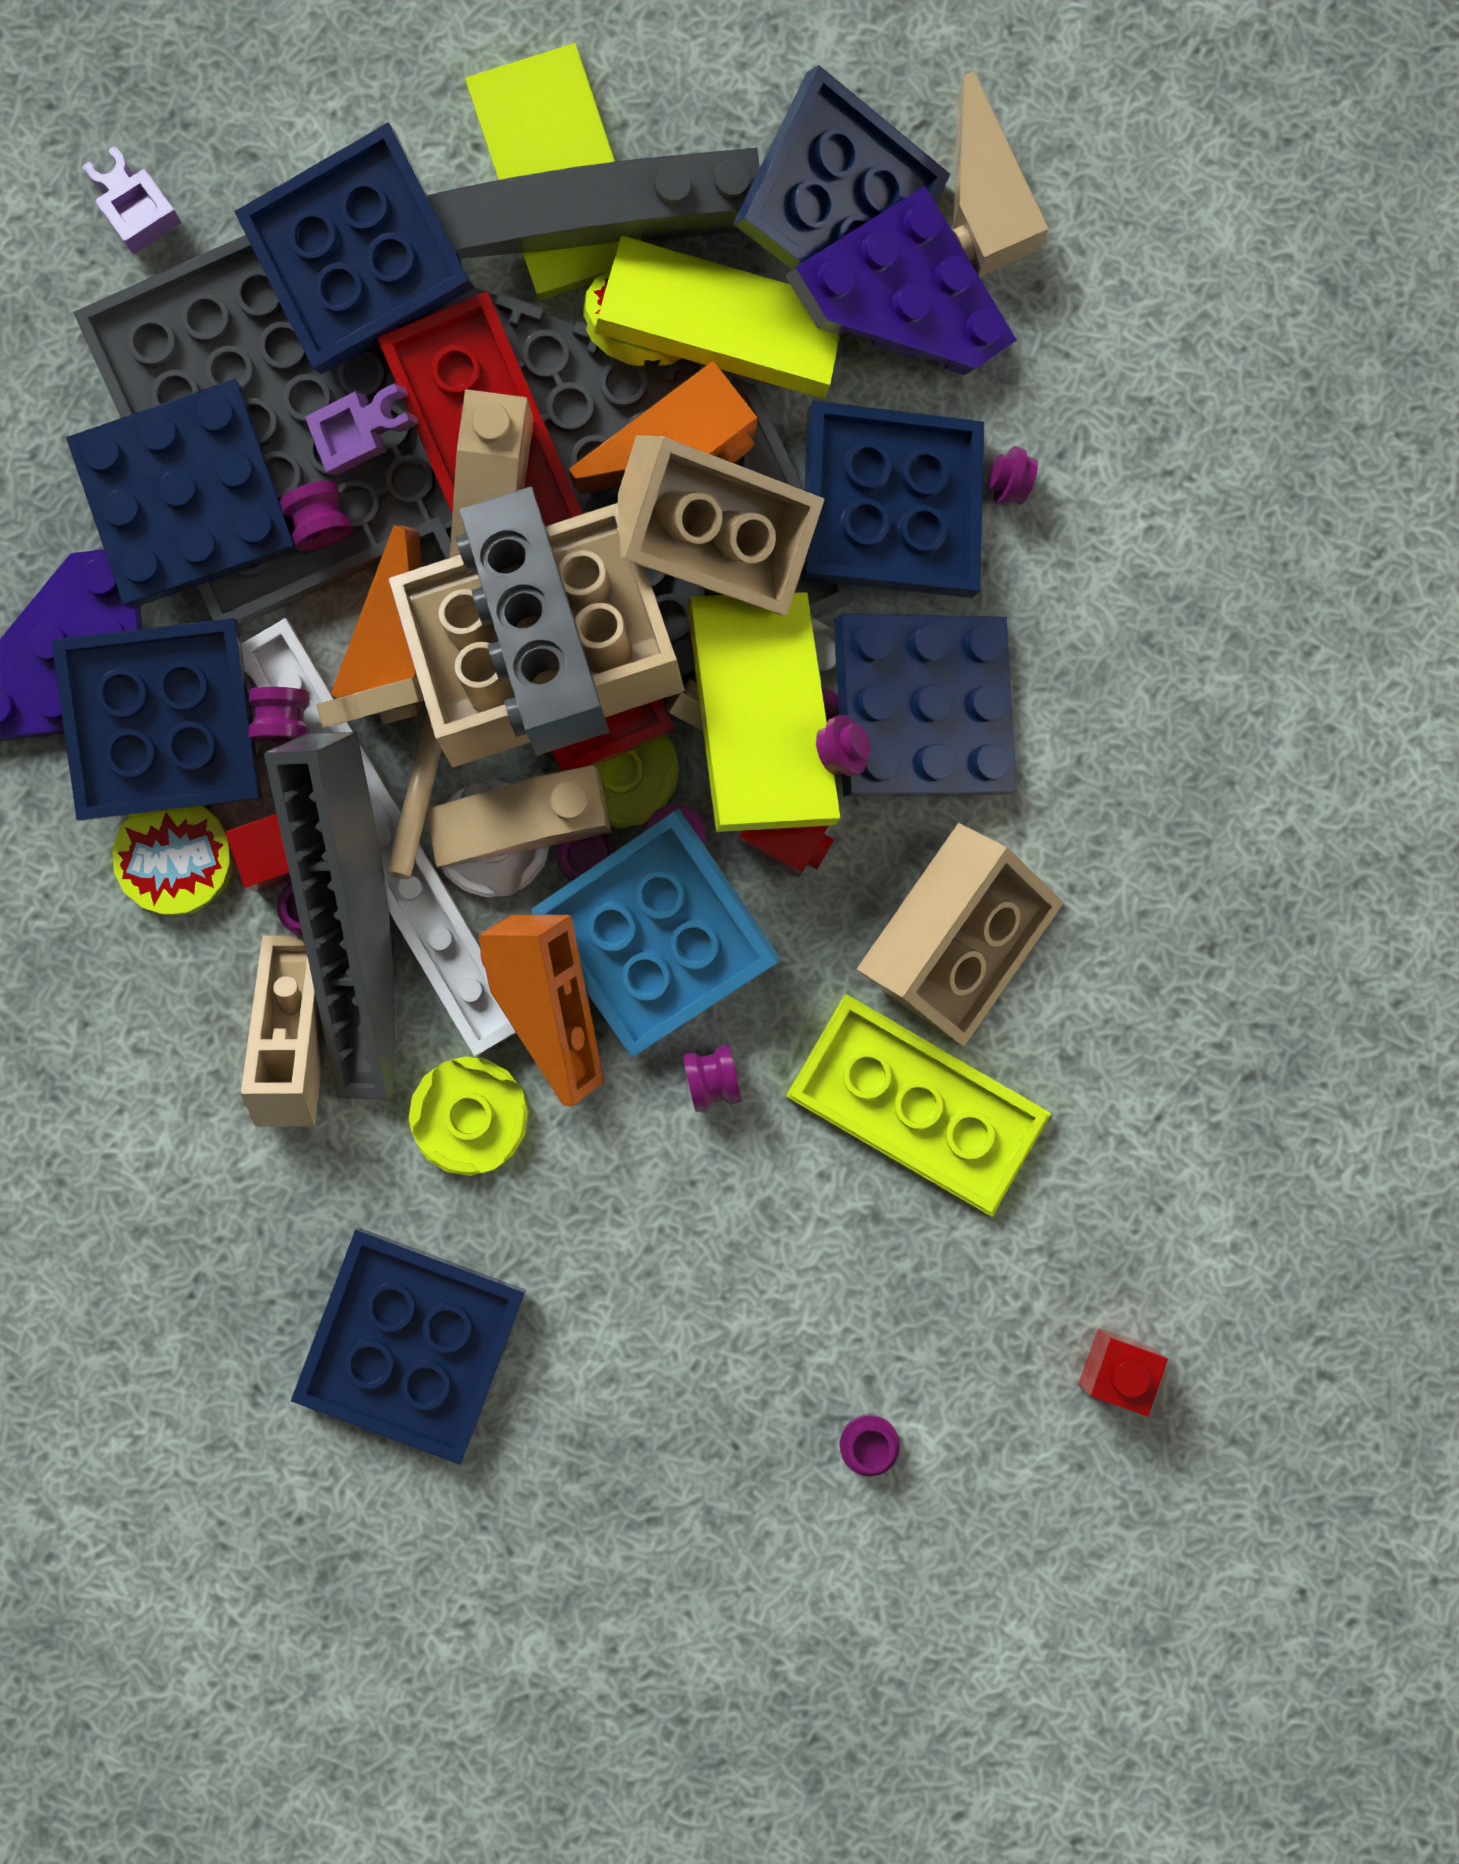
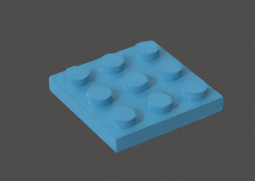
(660, 933)

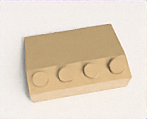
(612, 612)

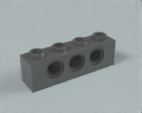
(513, 532)

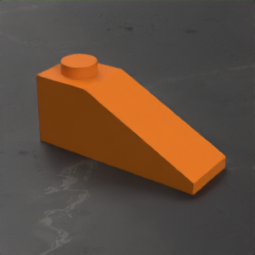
(698, 413)
(379, 645)
(542, 992)

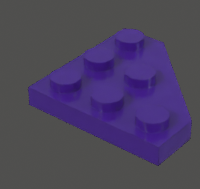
(905, 289)
(72, 603)

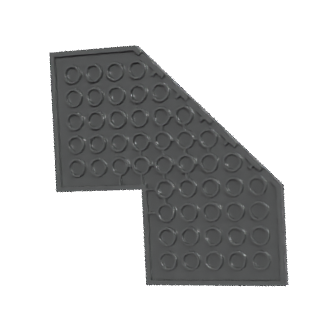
(224, 323)

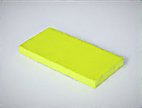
(542, 120)
(715, 315)
(761, 714)
(918, 1105)

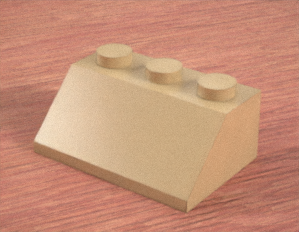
(714, 523)
(961, 933)

